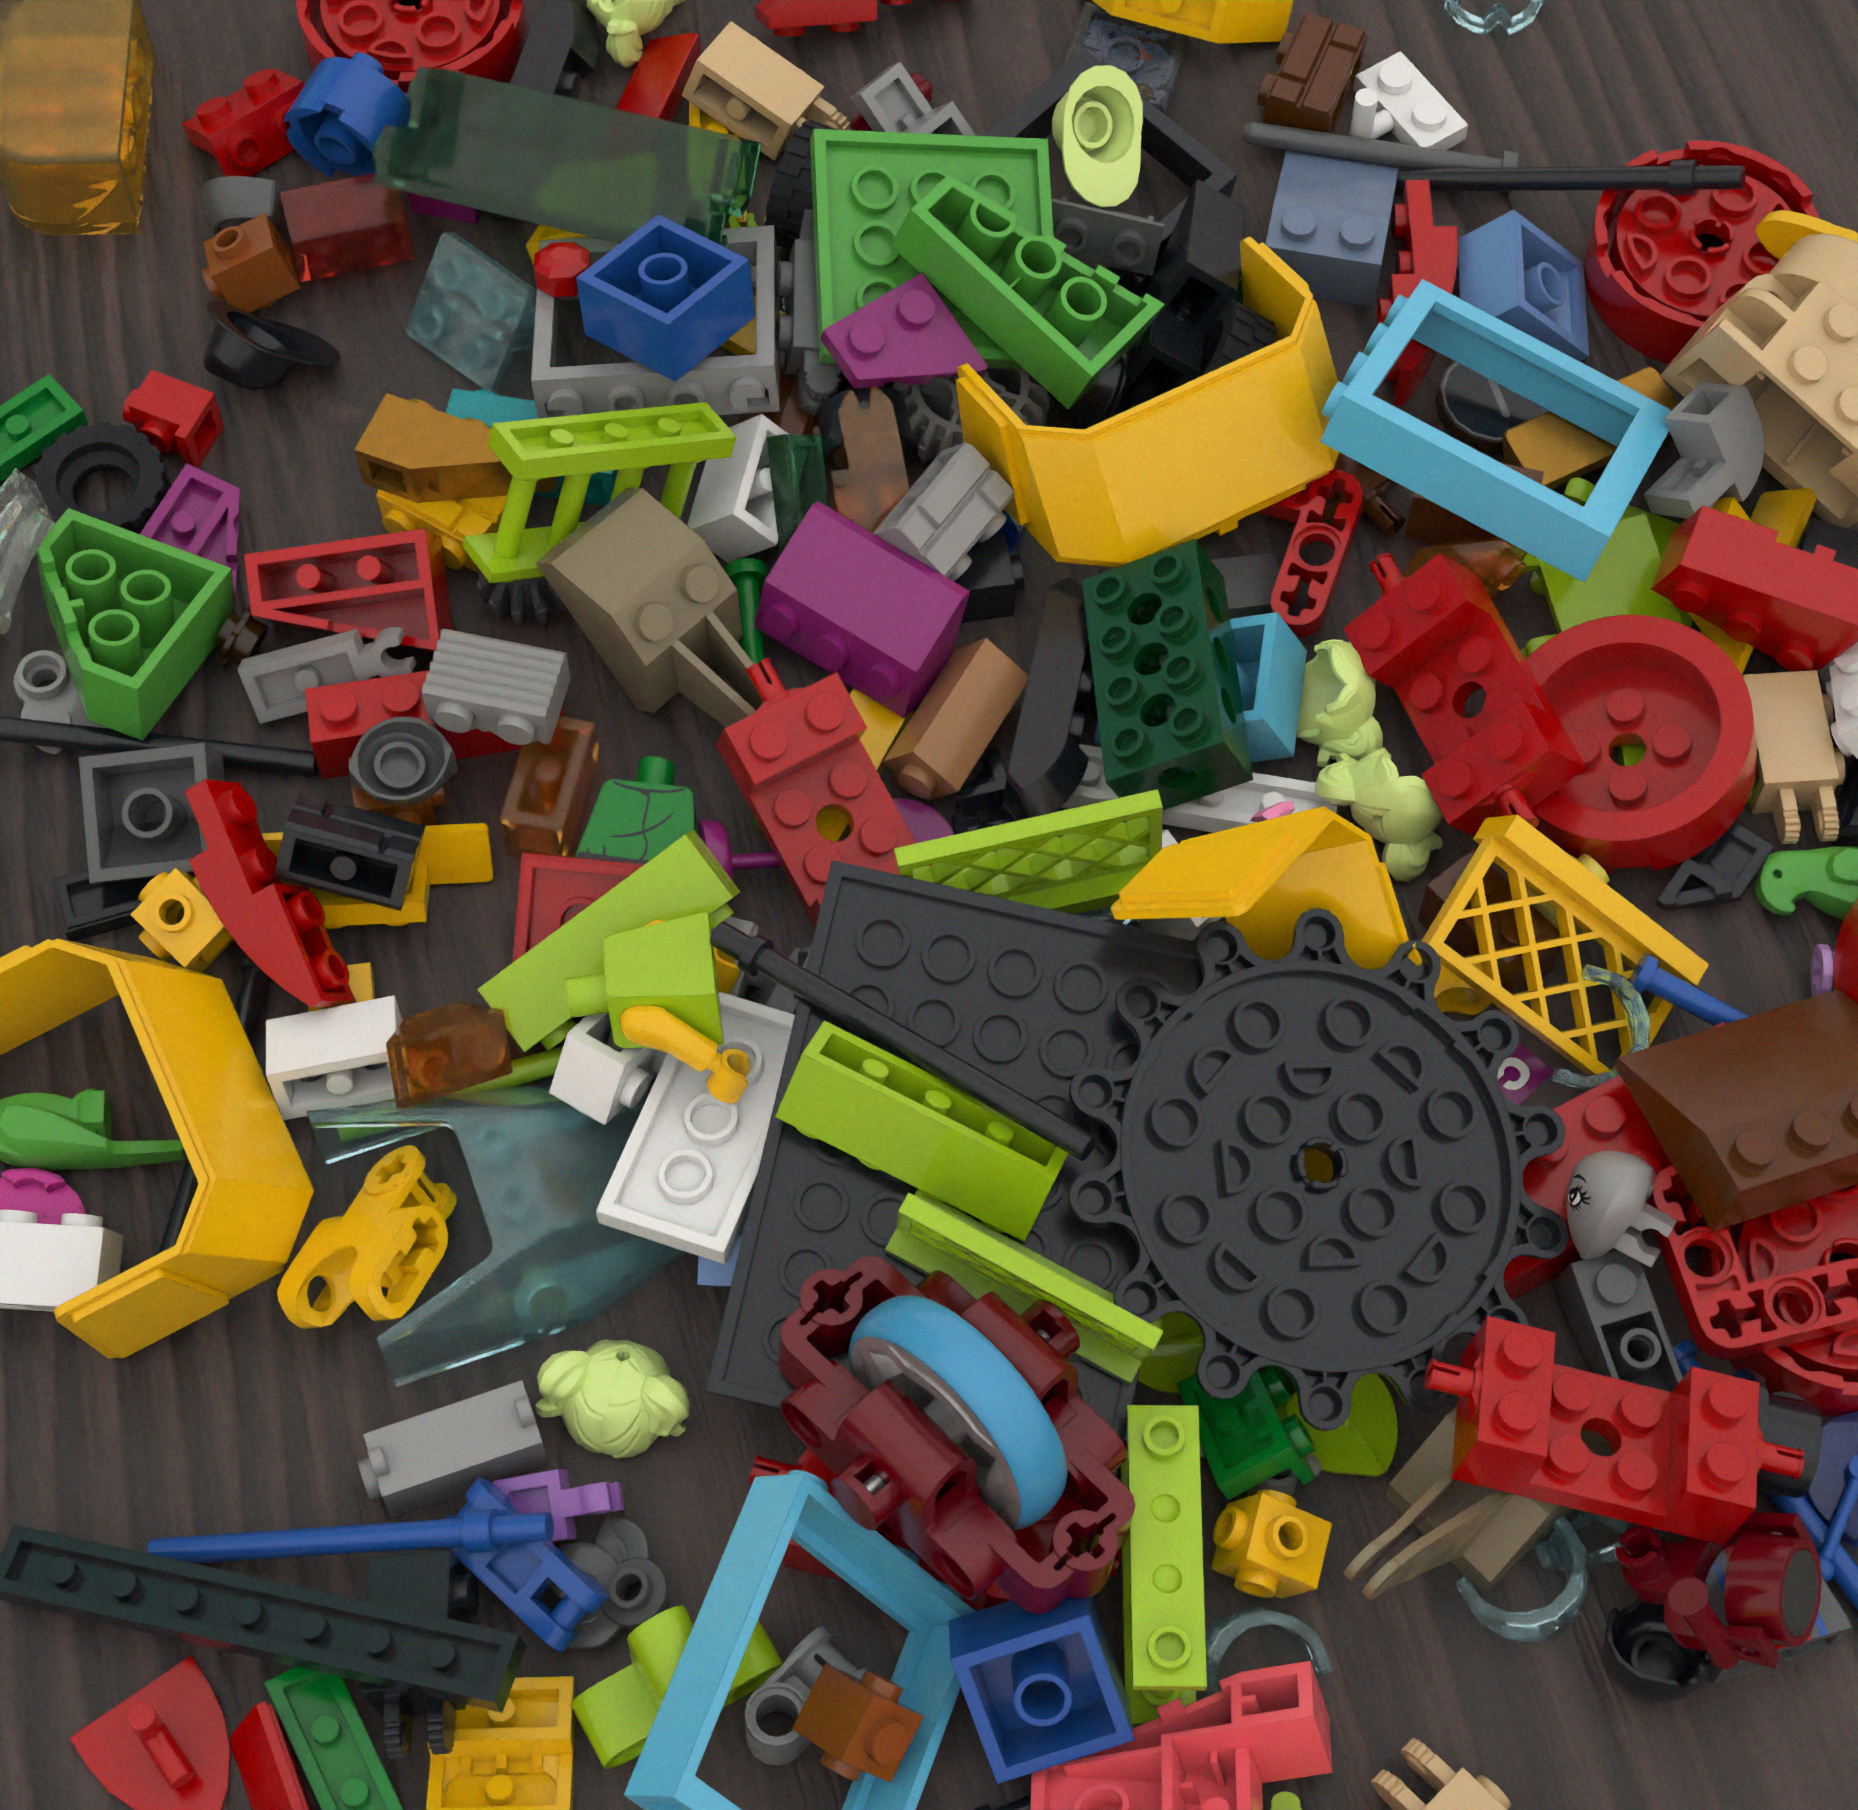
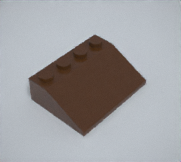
(1756, 1107)

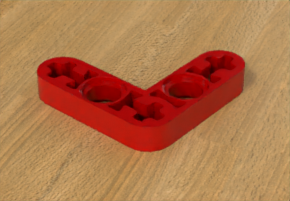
(1309, 513)
(1734, 1296)

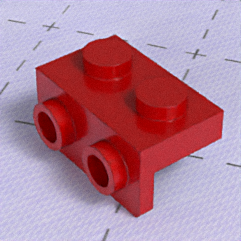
(248, 126)

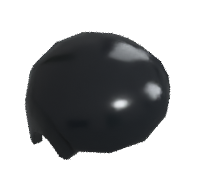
(1647, 1658)

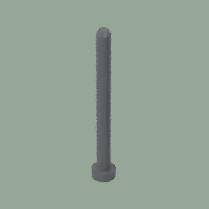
(1368, 149)

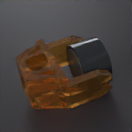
(866, 441)

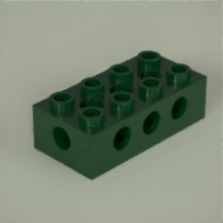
(1199, 736)

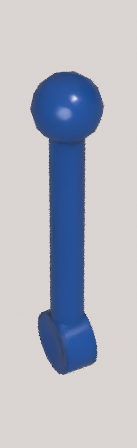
(1840, 1520)

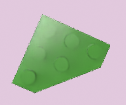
(129, 617)

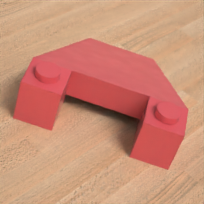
(1204, 1754)

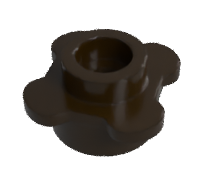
(240, 638)

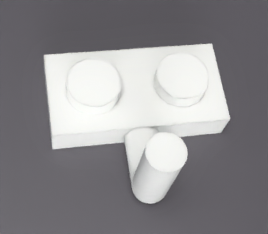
(1403, 101)

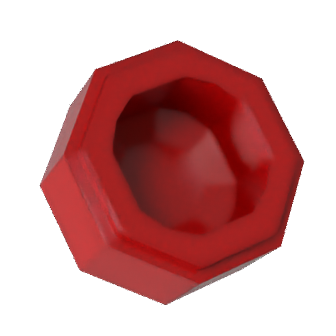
(558, 267)

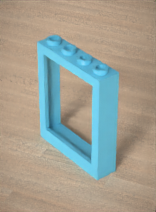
(1470, 481)
(885, 1573)

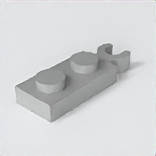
(279, 678)

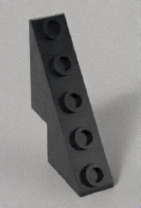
(1195, 284)

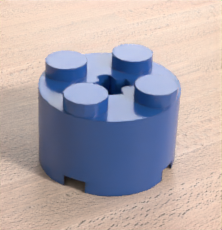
(344, 114)

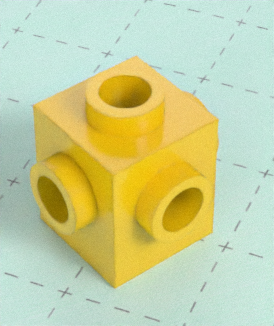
(180, 921)
(1270, 1545)

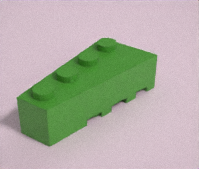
(1023, 289)

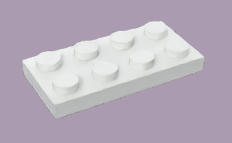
(696, 1158)

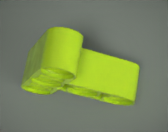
(624, 1705)

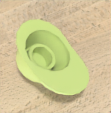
(1100, 135)

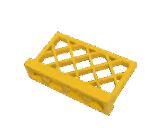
(1578, 900)

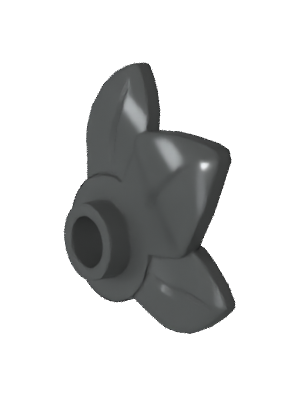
(617, 1563)

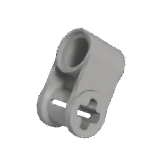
(787, 1693)

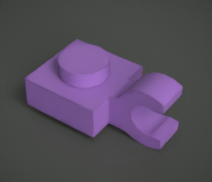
(552, 1493)

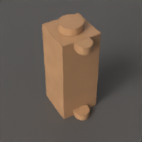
(955, 721)

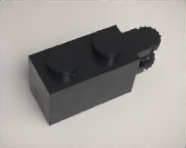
(429, 1585)

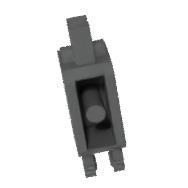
(799, 326)

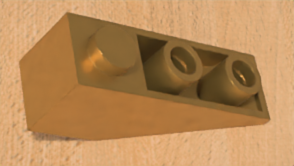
(431, 455)

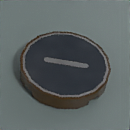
(1479, 408)

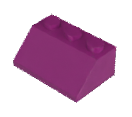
(862, 609)

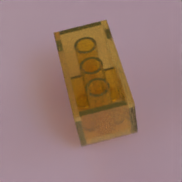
(75, 113)

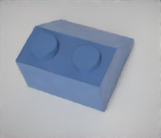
(1526, 282)

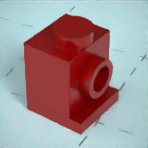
(175, 416)

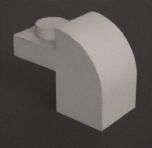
(897, 105)
(1718, 449)

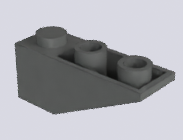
(1617, 1321)

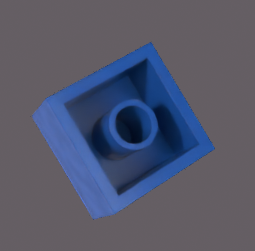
(666, 297)
(1039, 1685)

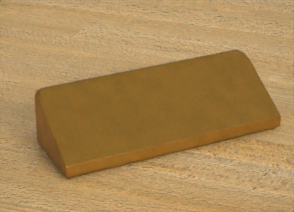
(1566, 449)

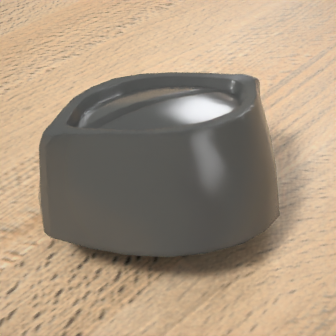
(241, 198)
(402, 761)

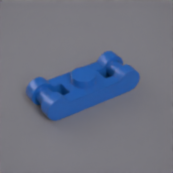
(525, 1570)

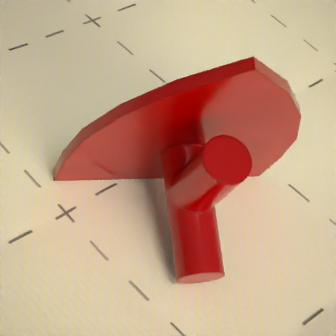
(162, 1745)

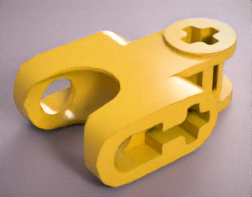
(384, 1239)

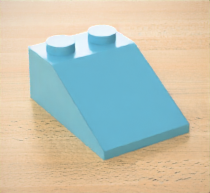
(1270, 683)

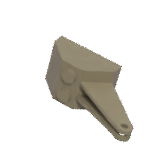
(655, 607)
(1461, 1522)

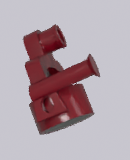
(1768, 1587)

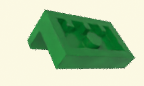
(1250, 1433)

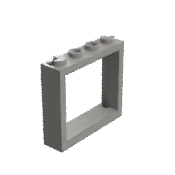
(723, 382)

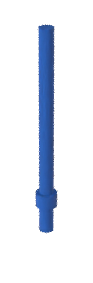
(477, 1531)

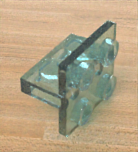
(472, 311)

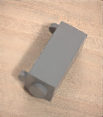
(452, 1447)

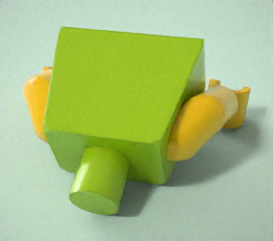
(665, 997)

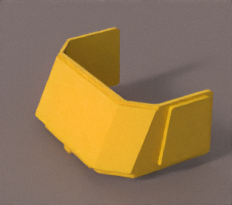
(1182, 458)
(1263, 882)
(224, 1113)

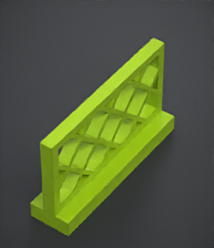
(1044, 870)
(982, 1260)

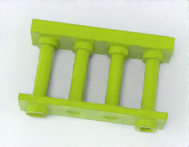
(577, 449)
(1163, 1561)

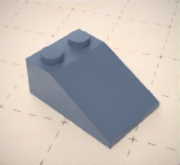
(1333, 223)

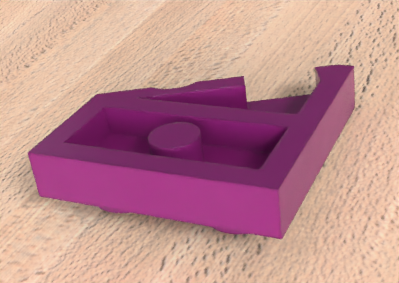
(901, 339)
(200, 518)

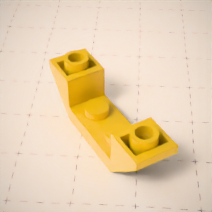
(1209, 19)

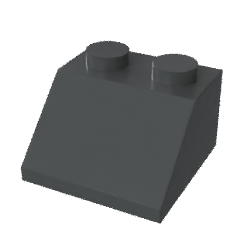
(140, 811)

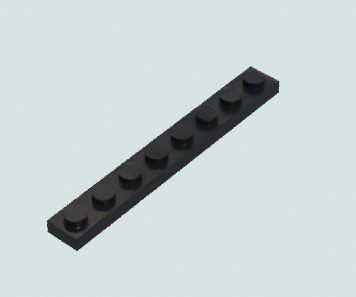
(261, 1618)

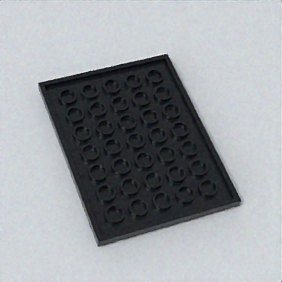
(1004, 990)

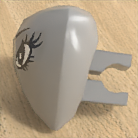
(1610, 1208)

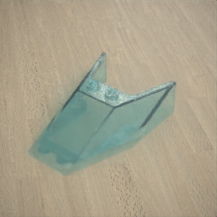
(539, 1188)

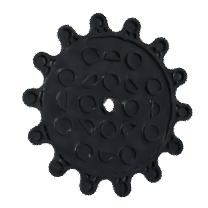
(1217, 1186)

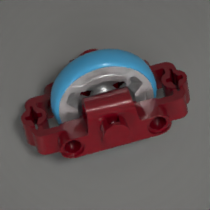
(956, 1428)

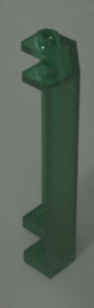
(562, 159)

